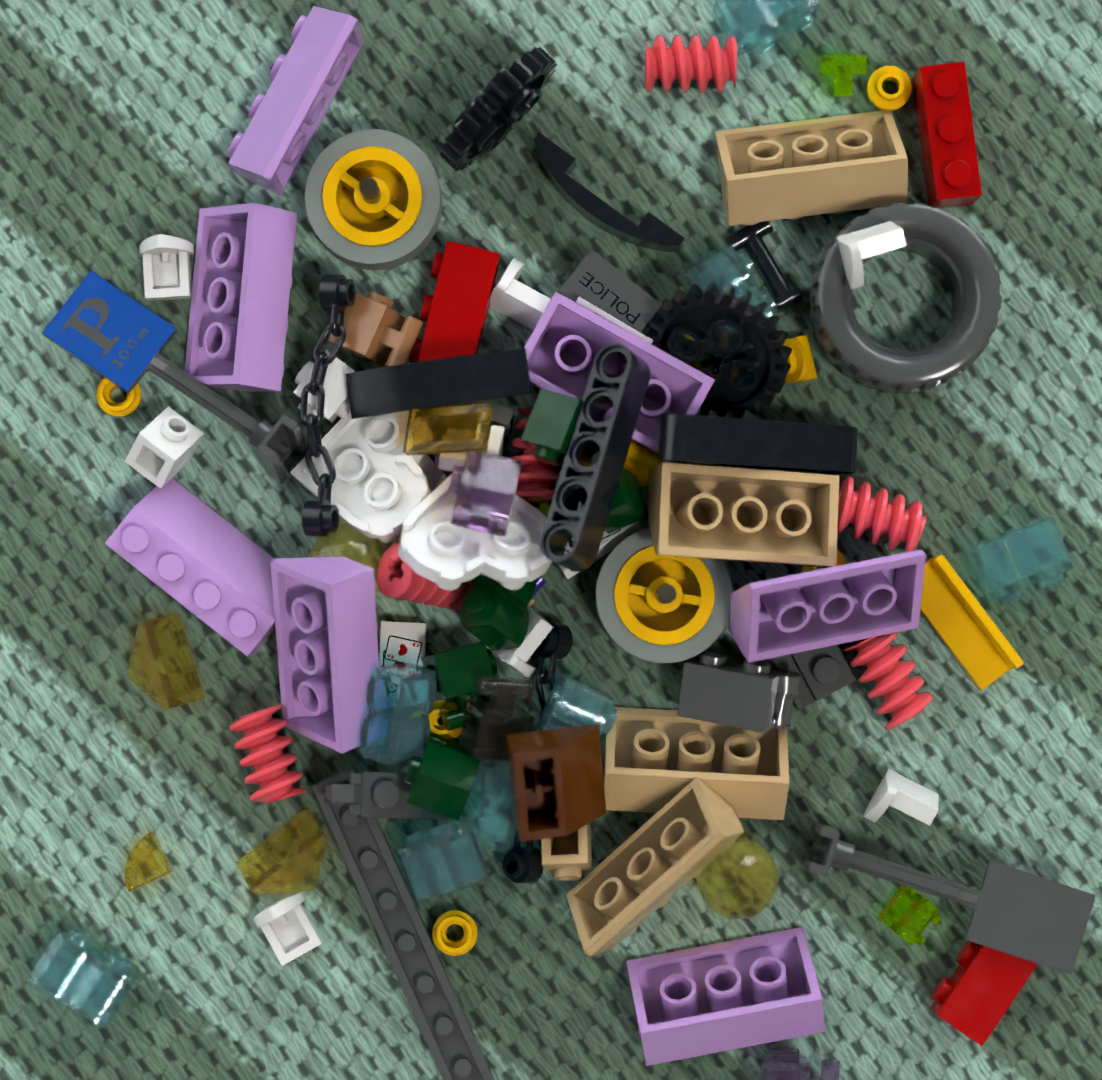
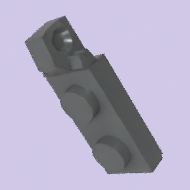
(378, 797)

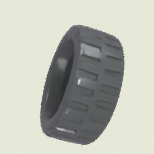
(973, 288)

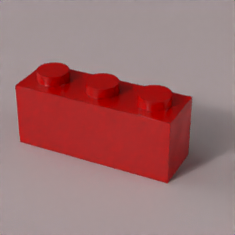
(946, 135)
(459, 302)
(980, 990)

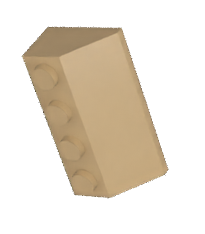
(811, 167)
(743, 514)
(658, 754)
(652, 866)

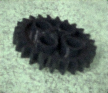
(504, 102)
(721, 351)

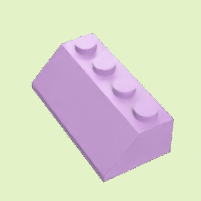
(296, 99)
(241, 297)
(564, 351)
(201, 563)
(828, 606)
(325, 646)
(726, 996)

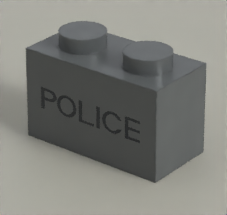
(610, 291)

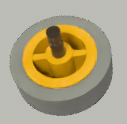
(373, 199)
(661, 604)

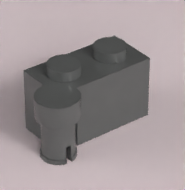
(737, 694)

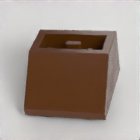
(556, 780)

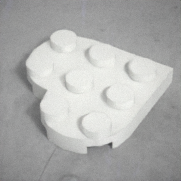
(374, 478)
(458, 554)

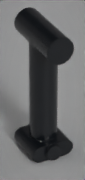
(751, 237)

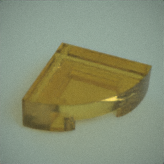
(146, 862)

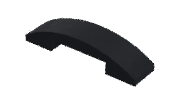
(650, 232)
(438, 382)

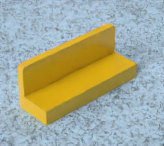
(964, 625)

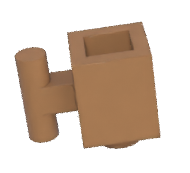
(375, 331)

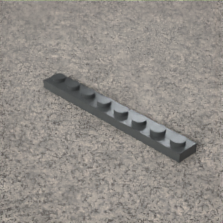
(405, 939)

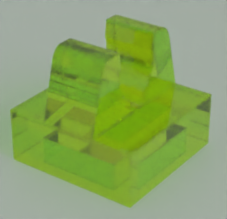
(841, 70)
(909, 915)

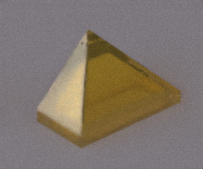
(448, 429)
(164, 664)
(287, 858)

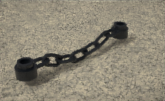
(318, 515)
(525, 863)

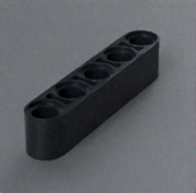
(589, 437)
(757, 444)

